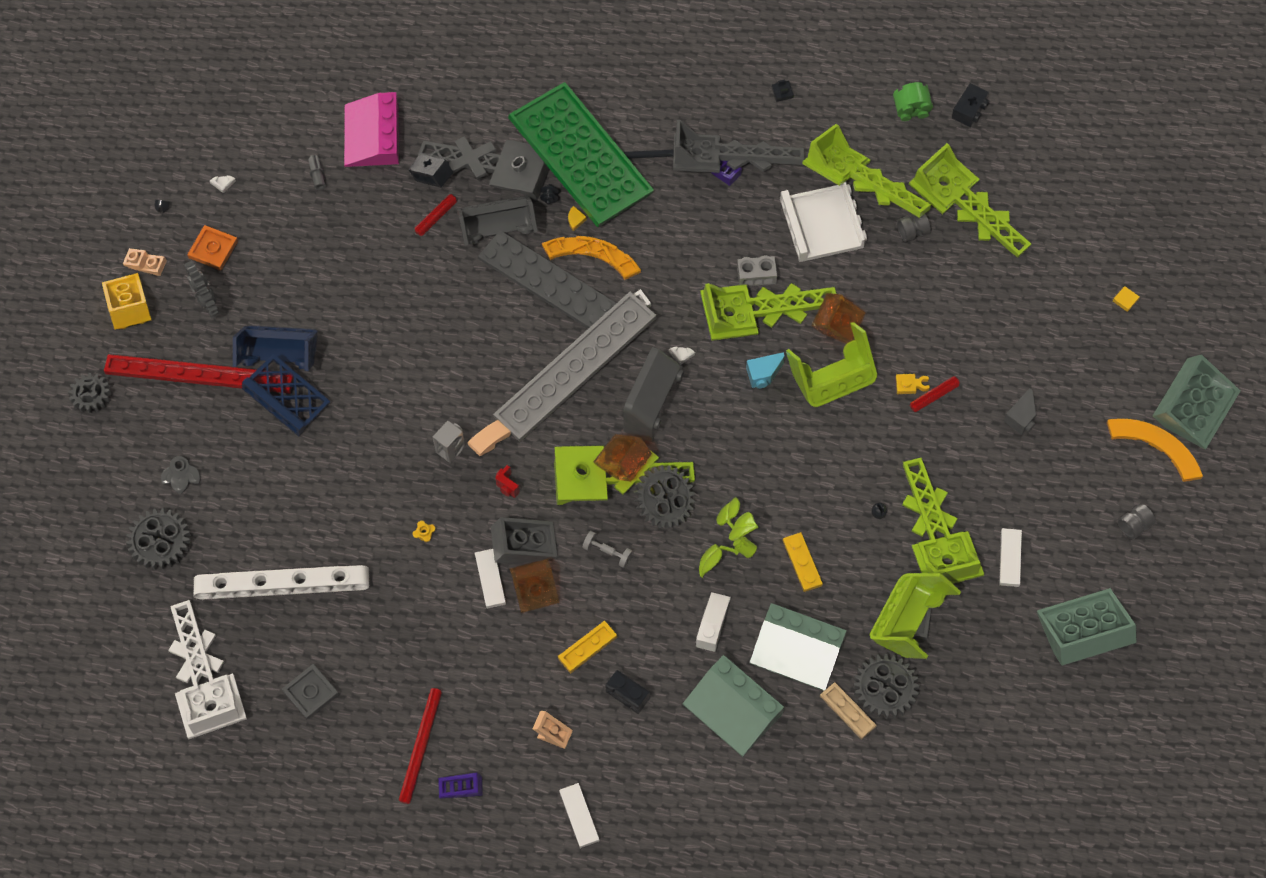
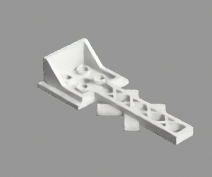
(218, 691)

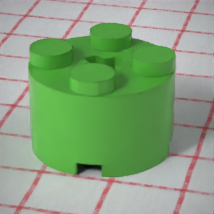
(913, 101)

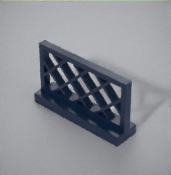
(277, 408)

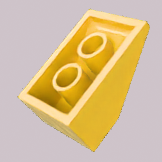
(126, 301)

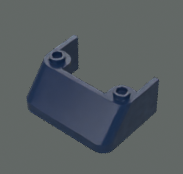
(288, 344)

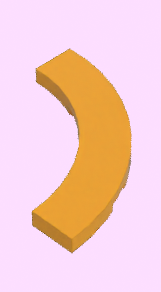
(593, 247)
(1161, 440)

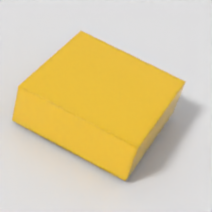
(1126, 299)

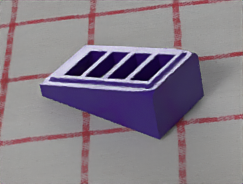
(728, 179)
(477, 782)

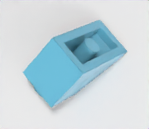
(764, 369)

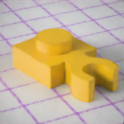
(908, 384)

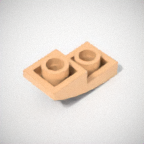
(143, 262)
(488, 437)

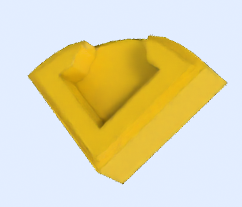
(575, 218)

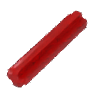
(435, 215)
(934, 394)

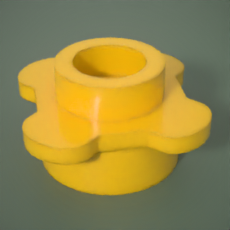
(426, 537)

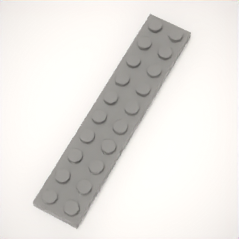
(574, 366)

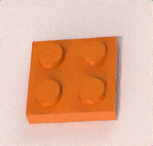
(212, 247)

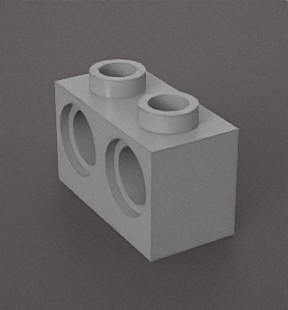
(757, 275)
(449, 441)

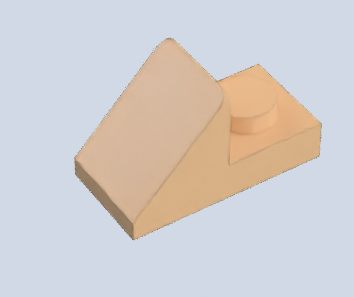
(552, 730)

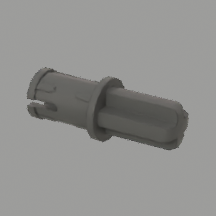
(316, 172)

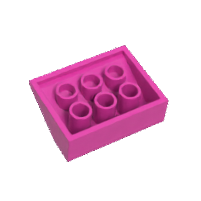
(372, 131)

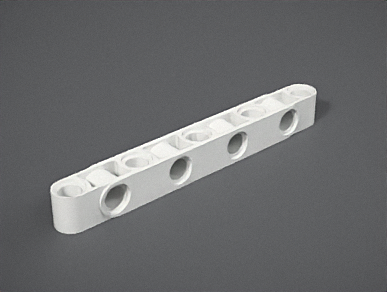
(281, 582)

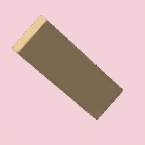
(848, 710)

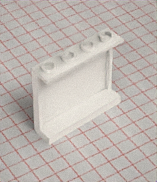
(823, 222)

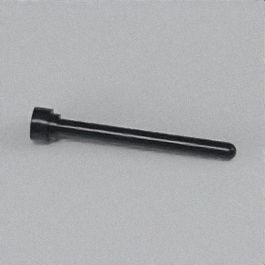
(649, 154)

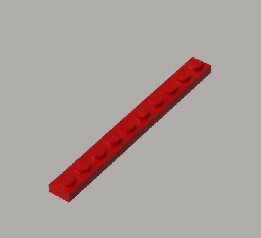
(187, 372)

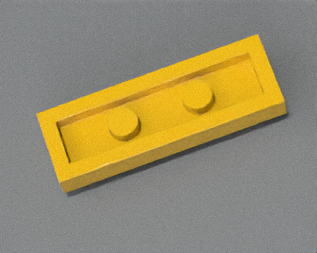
(802, 562)
(587, 647)

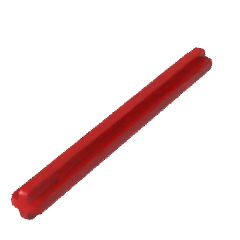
(420, 746)

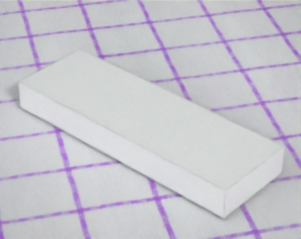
(1010, 557)
(490, 579)
(579, 815)

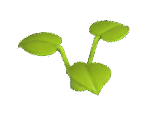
(741, 527)

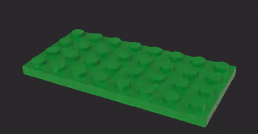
(581, 154)

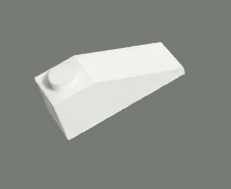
(712, 622)

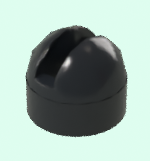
(161, 204)
(876, 512)

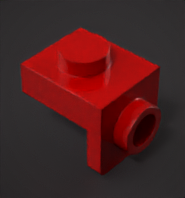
(506, 486)

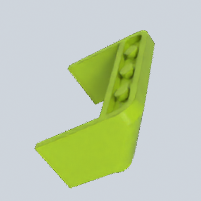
(837, 378)
(906, 610)

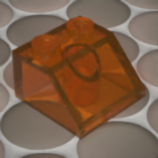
(835, 317)
(623, 457)
(534, 585)

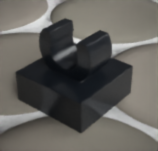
(782, 90)

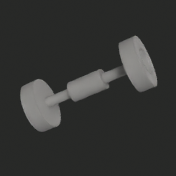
(590, 540)

